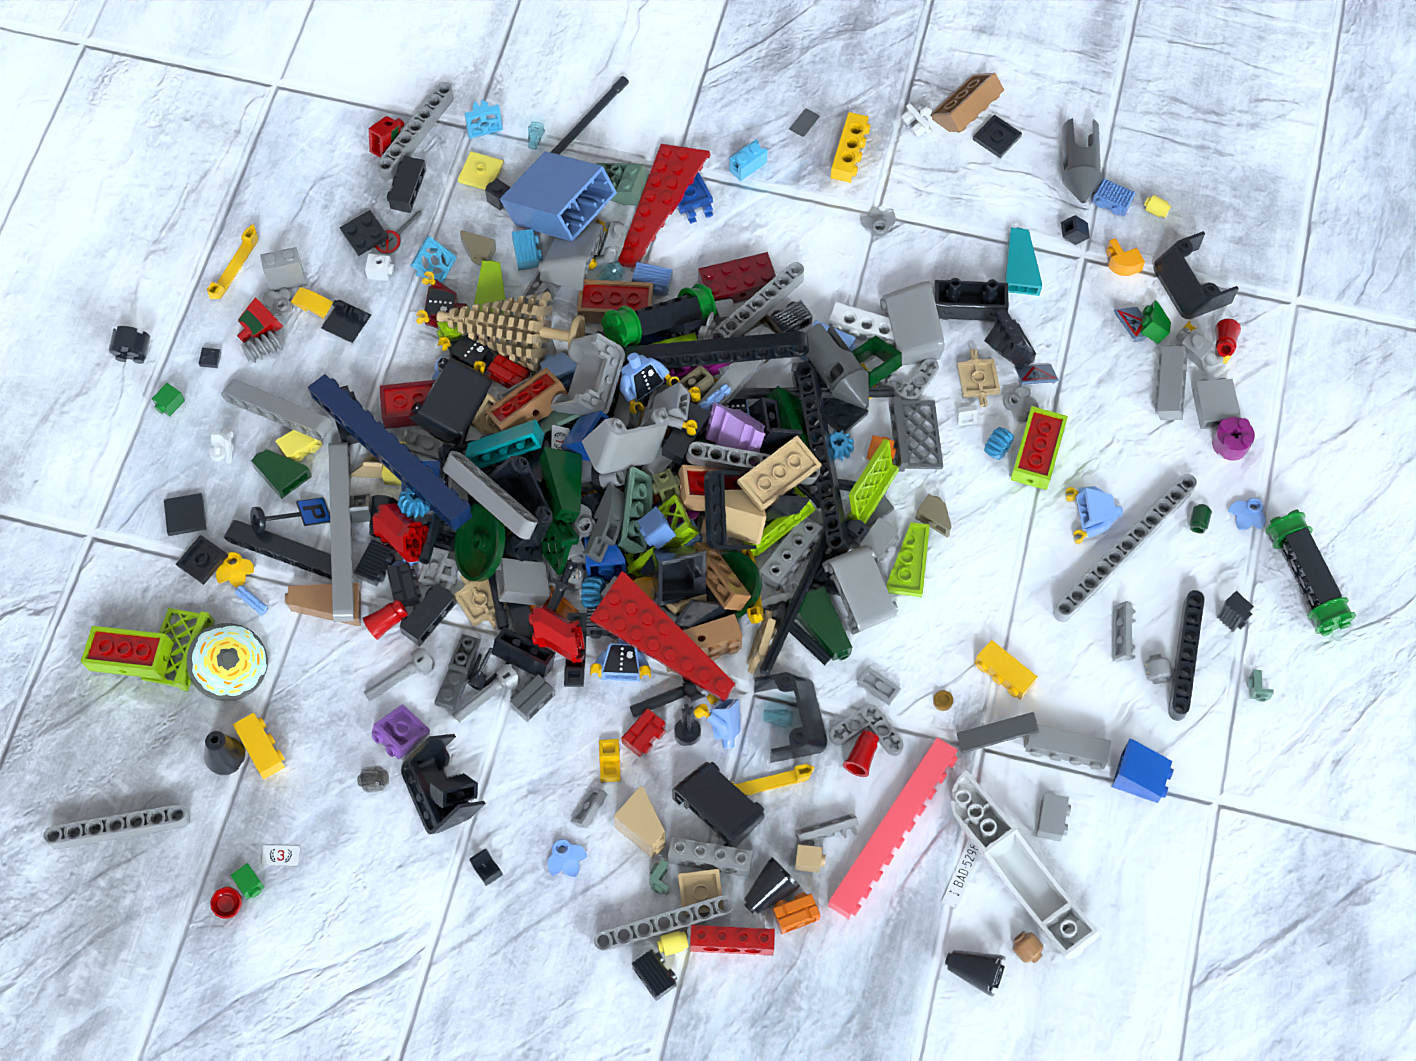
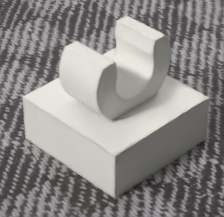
(966, 414)

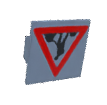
(1131, 320)
(1036, 374)

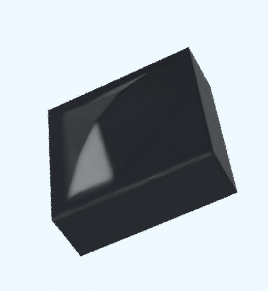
(209, 357)

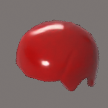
(226, 902)

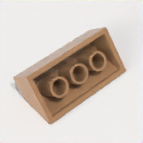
(967, 102)

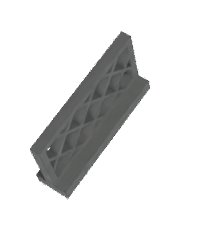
(900, 432)

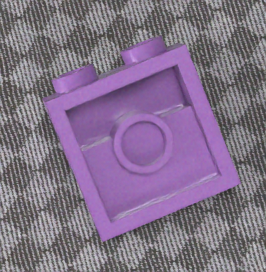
(399, 732)

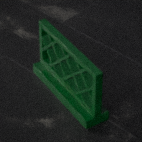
(564, 537)

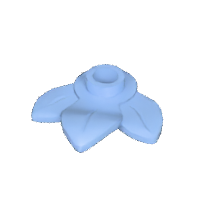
(1246, 516)
(567, 861)

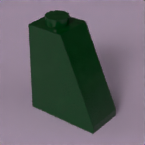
(280, 472)

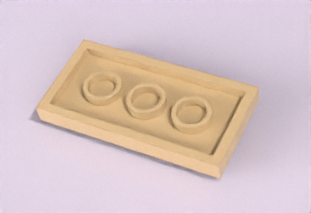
(779, 473)

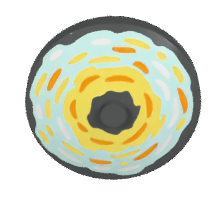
(227, 662)

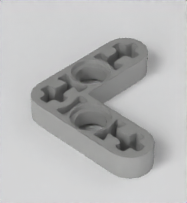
(907, 386)
(866, 722)

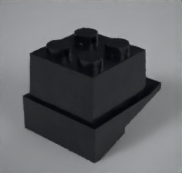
(678, 574)

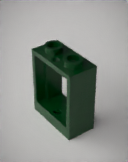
(884, 351)

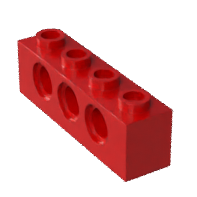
(732, 940)

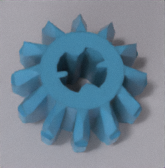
(999, 443)
(845, 445)
(411, 504)
(591, 591)

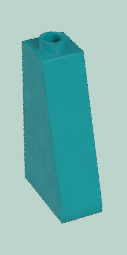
(1021, 264)

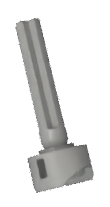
(420, 661)
(489, 691)

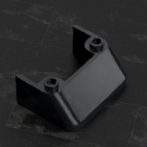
(1182, 285)
(789, 503)
(715, 510)
(696, 611)
(803, 740)
(428, 765)

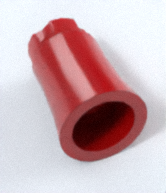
(1227, 334)
(385, 618)
(862, 754)

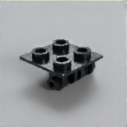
(345, 321)

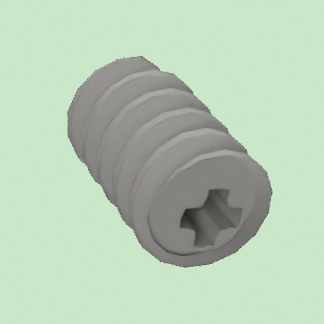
(262, 347)

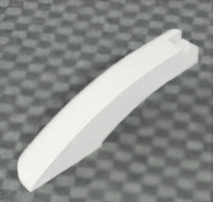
(1020, 868)

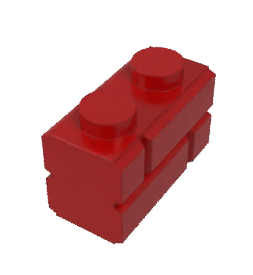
(507, 371)
(644, 733)

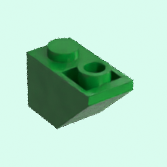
(1155, 322)

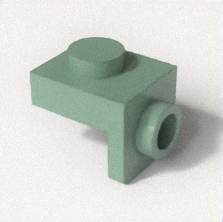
(1254, 682)
(658, 872)

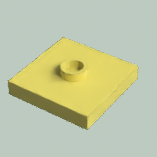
(480, 170)

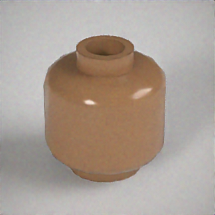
(1027, 947)

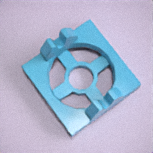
(490, 125)
(441, 251)

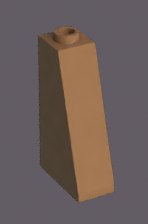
(317, 601)

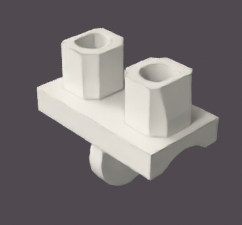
(921, 125)
(221, 445)

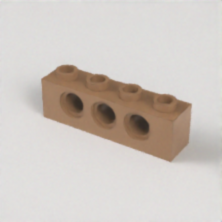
(722, 580)

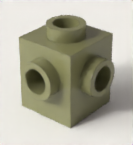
(665, 485)

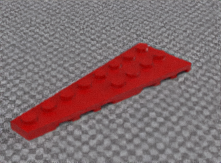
(664, 189)
(644, 625)

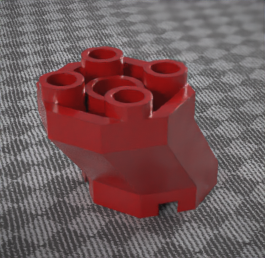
(399, 531)
(557, 633)

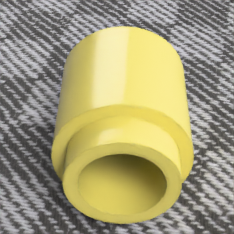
(1157, 206)
(672, 943)

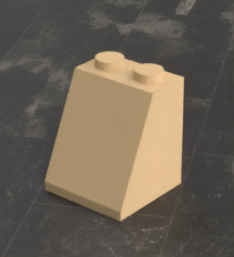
(743, 517)
(641, 824)

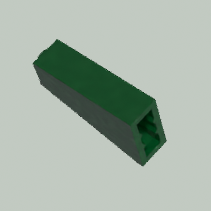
(790, 412)
(563, 481)
(823, 624)

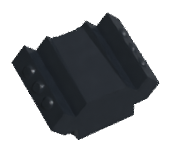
(1010, 341)

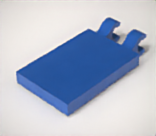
(696, 196)

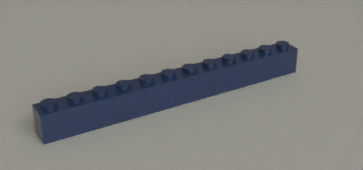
(390, 452)

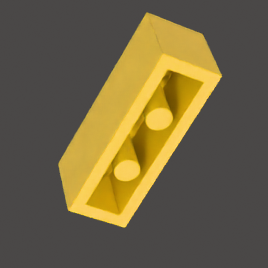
(1005, 670)
(259, 745)

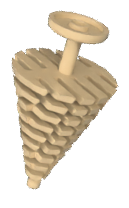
(513, 327)

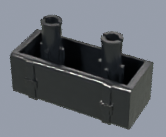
(970, 299)

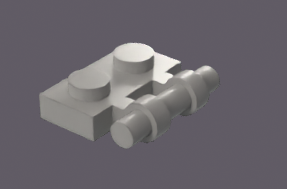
(433, 572)

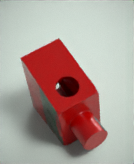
(383, 134)
(257, 321)

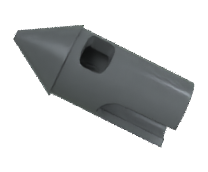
(1081, 164)
(838, 366)

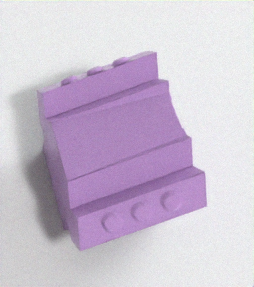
(734, 429)

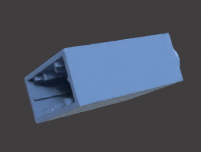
(558, 196)

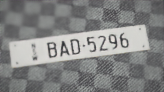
(961, 875)

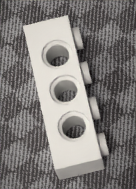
(860, 319)

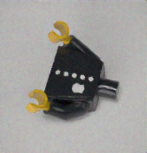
(468, 351)

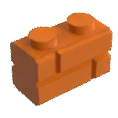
(796, 913)

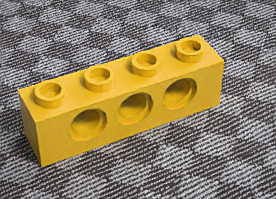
(845, 170)

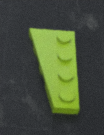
(910, 565)

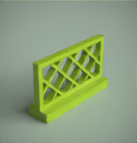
(872, 484)
(780, 526)
(683, 535)
(204, 621)

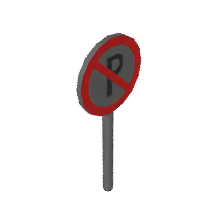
(393, 243)

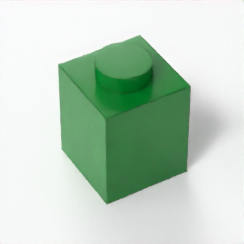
(167, 400)
(247, 881)

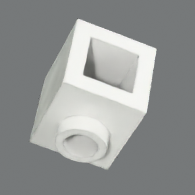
(379, 267)

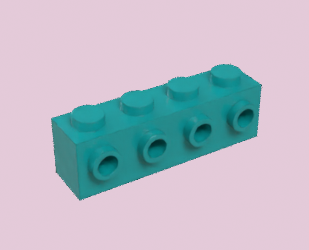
(505, 444)

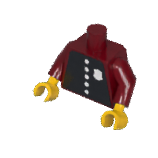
(438, 299)

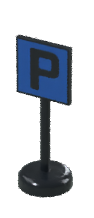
(310, 510)

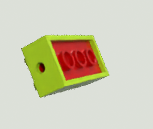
(1039, 448)
(127, 652)

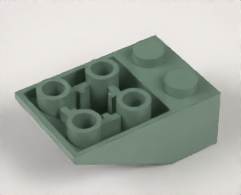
(627, 180)

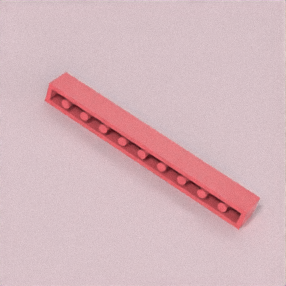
(892, 829)

